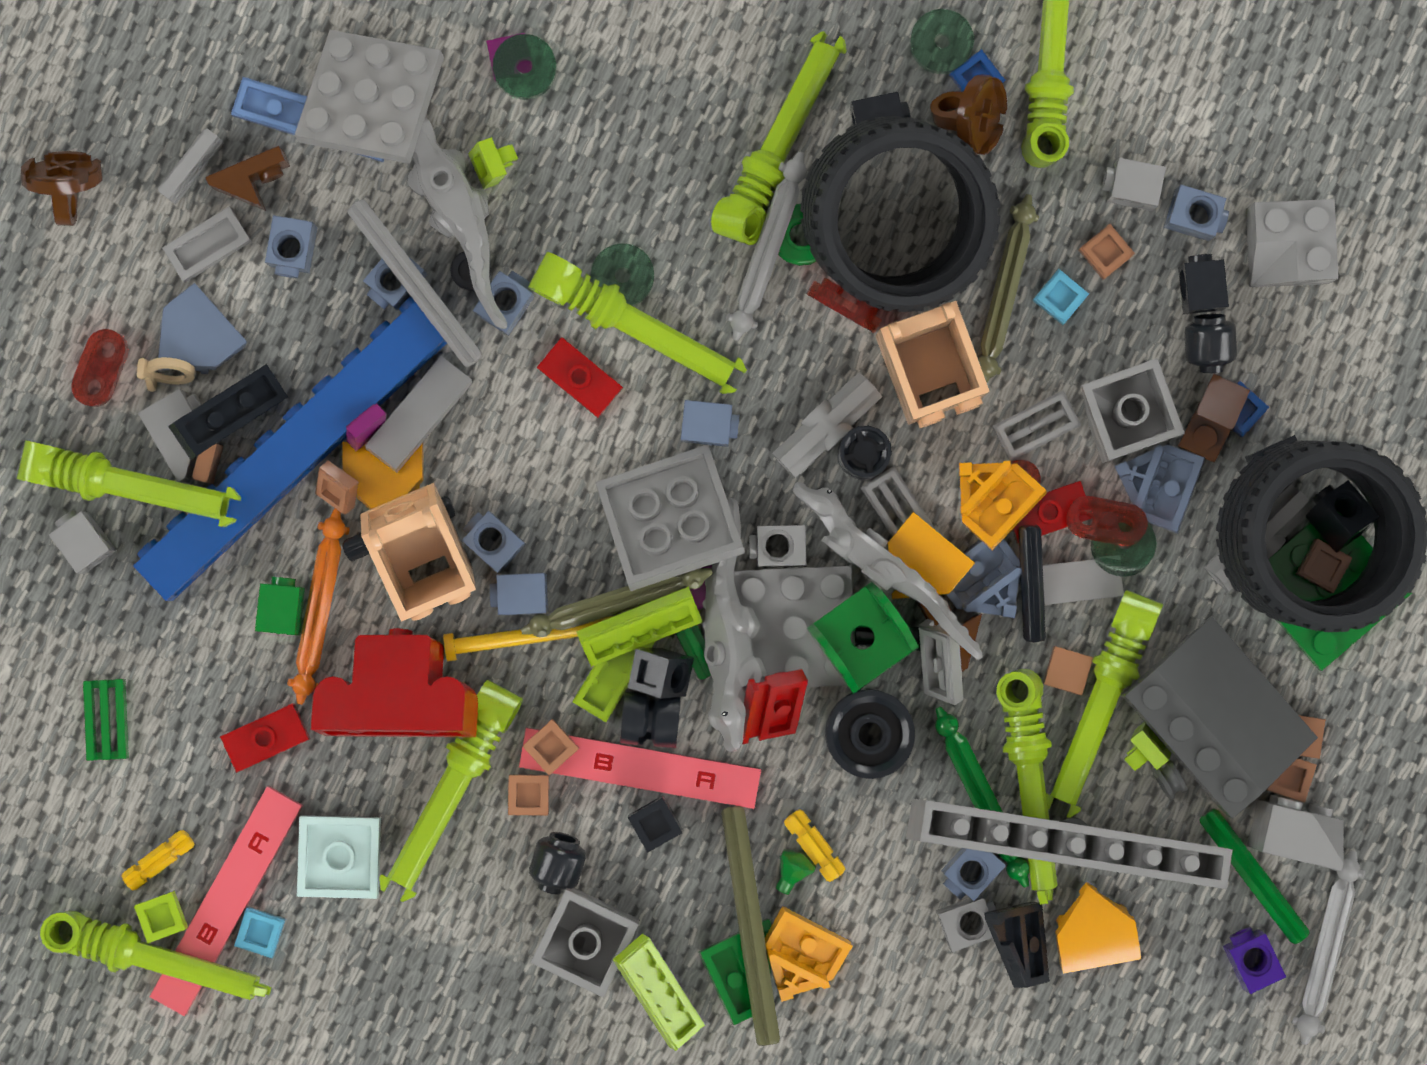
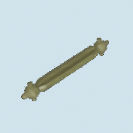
(1006, 286)
(611, 603)

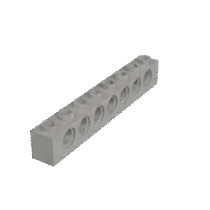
(1068, 843)

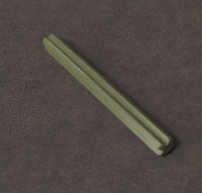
(750, 926)

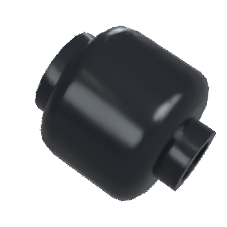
(1210, 342)
(557, 862)

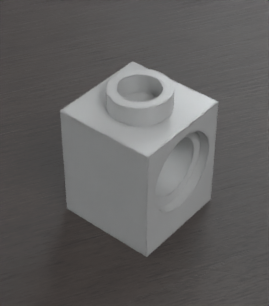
(1134, 184)
(796, 540)
(81, 541)
(950, 923)

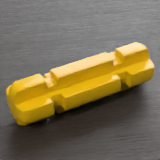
(814, 845)
(157, 860)

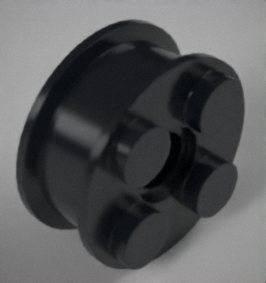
(894, 743)

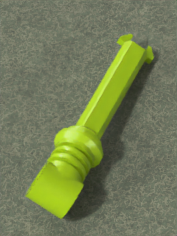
(1049, 89)
(743, 212)
(607, 308)
(94, 477)
(1114, 672)
(1027, 751)
(465, 761)
(121, 948)

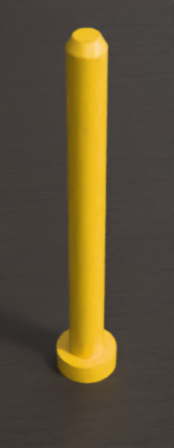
(503, 639)

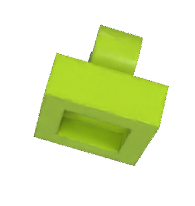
(491, 162)
(1146, 748)
(161, 917)

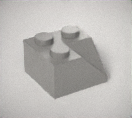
(1292, 243)
(1130, 410)
(1298, 834)
(585, 940)

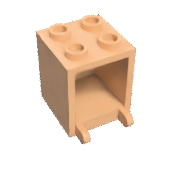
(928, 355)
(412, 534)

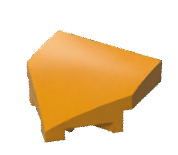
(376, 480)
(996, 498)
(929, 555)
(1095, 933)
(803, 954)

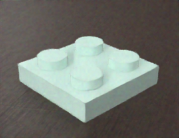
(339, 857)

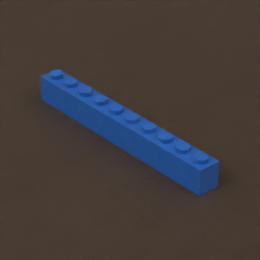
(293, 449)

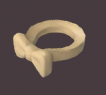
(147, 371)

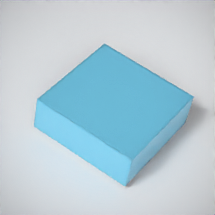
(1060, 297)
(259, 932)

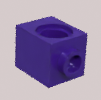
(1268, 969)

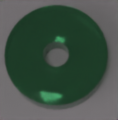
(944, 23)
(524, 48)
(629, 258)
(1125, 561)

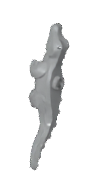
(456, 209)
(878, 564)
(729, 648)

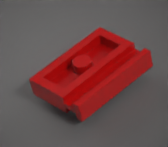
(774, 705)

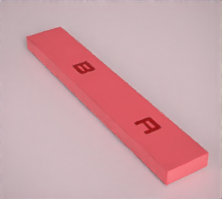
(655, 771)
(230, 892)

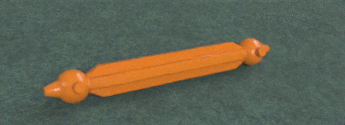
(318, 606)

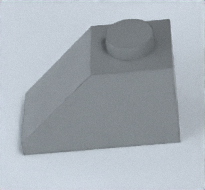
(158, 418)

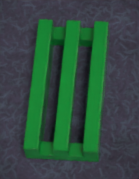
(90, 721)

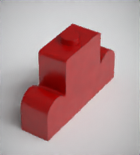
(395, 692)

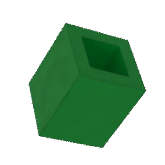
(280, 607)

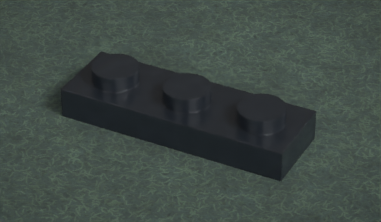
(228, 411)

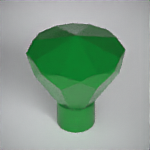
(793, 870)

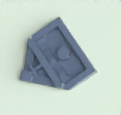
(197, 332)
(1162, 484)
(990, 582)

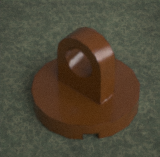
(975, 112)
(62, 177)

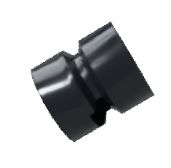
(864, 452)
(650, 720)

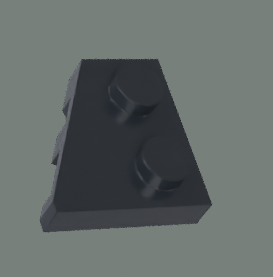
(1021, 942)

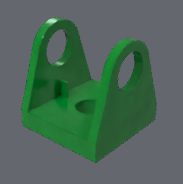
(863, 609)

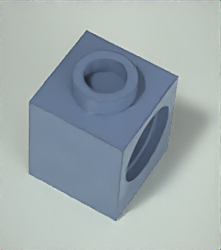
(1179, 219)
(286, 229)
(513, 283)
(379, 293)
(708, 423)
(510, 545)
(520, 594)
(990, 868)

